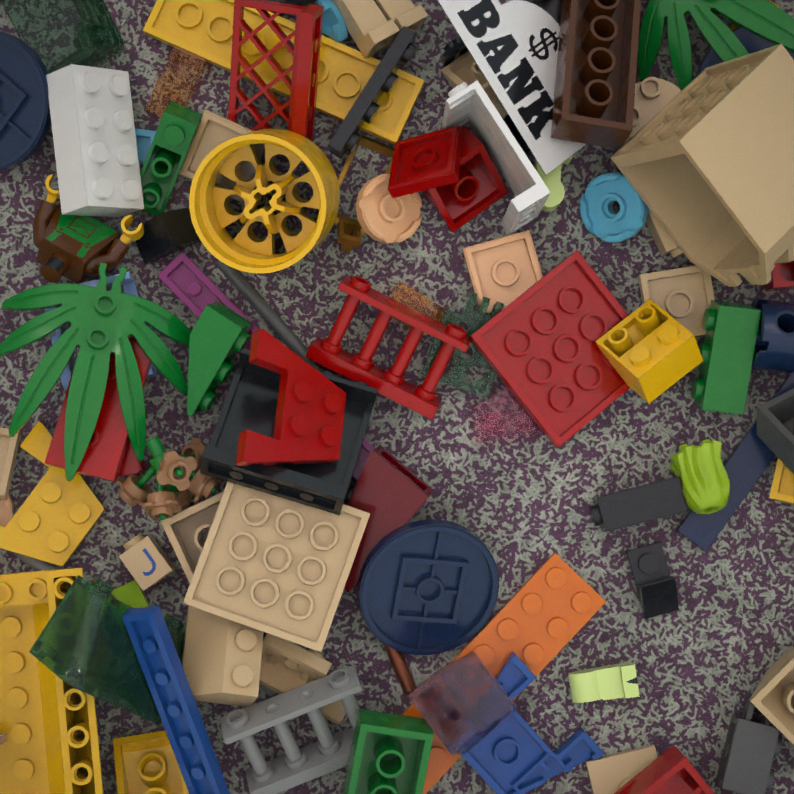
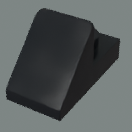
(652, 580)

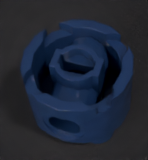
(775, 336)

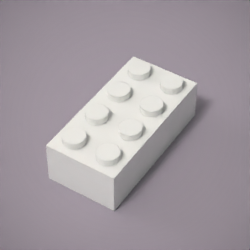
(94, 141)

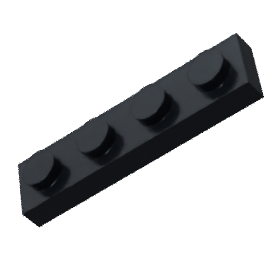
(366, 105)

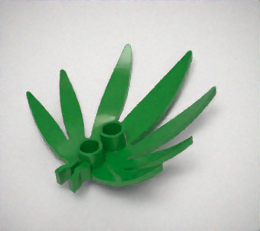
(753, 15)
(100, 327)

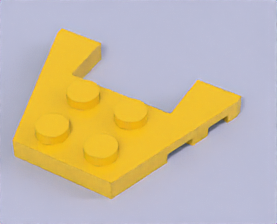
(54, 514)

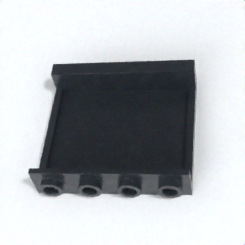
(253, 406)

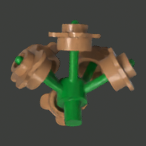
(172, 480)

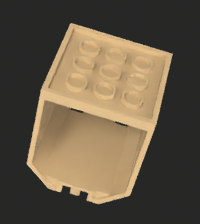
(723, 166)

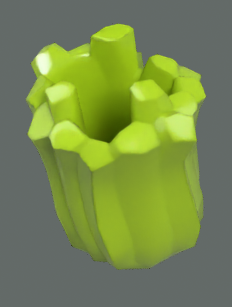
(702, 476)

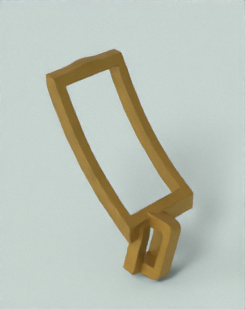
(346, 224)

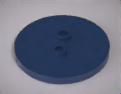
(23, 101)
(428, 587)

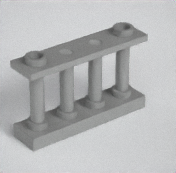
(297, 764)

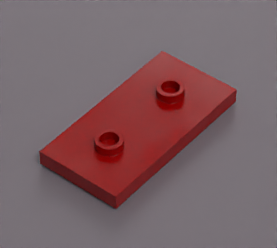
(110, 434)

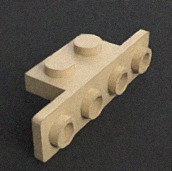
(290, 666)

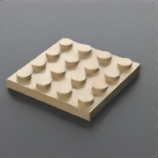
(276, 564)

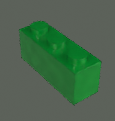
(726, 357)

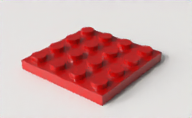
(549, 350)

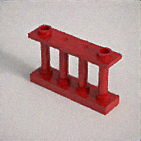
(392, 381)

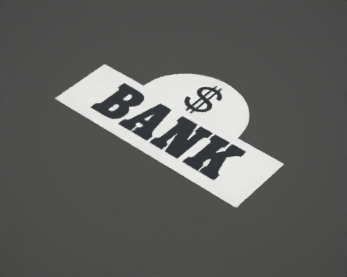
(518, 57)

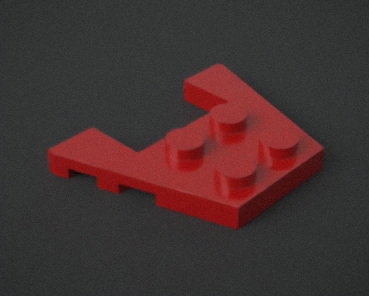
(307, 411)

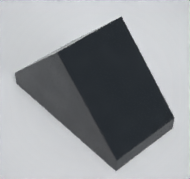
(167, 234)

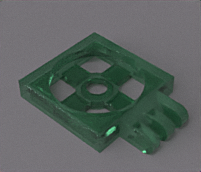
(475, 319)

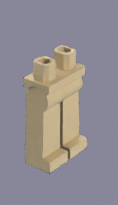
(378, 22)

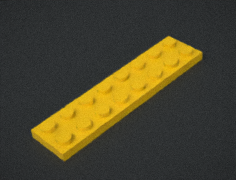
(207, 30)

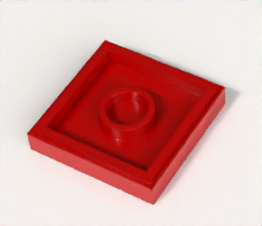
(426, 161)

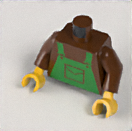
(76, 243)

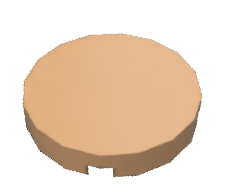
(387, 217)

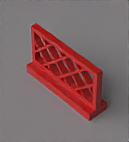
(304, 68)

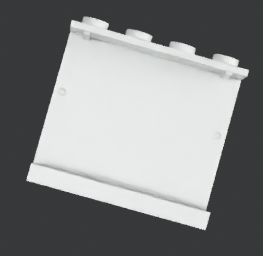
(473, 106)

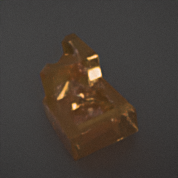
(417, 301)

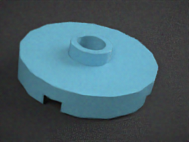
(598, 210)

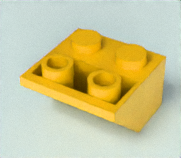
(650, 350)

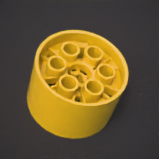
(212, 209)

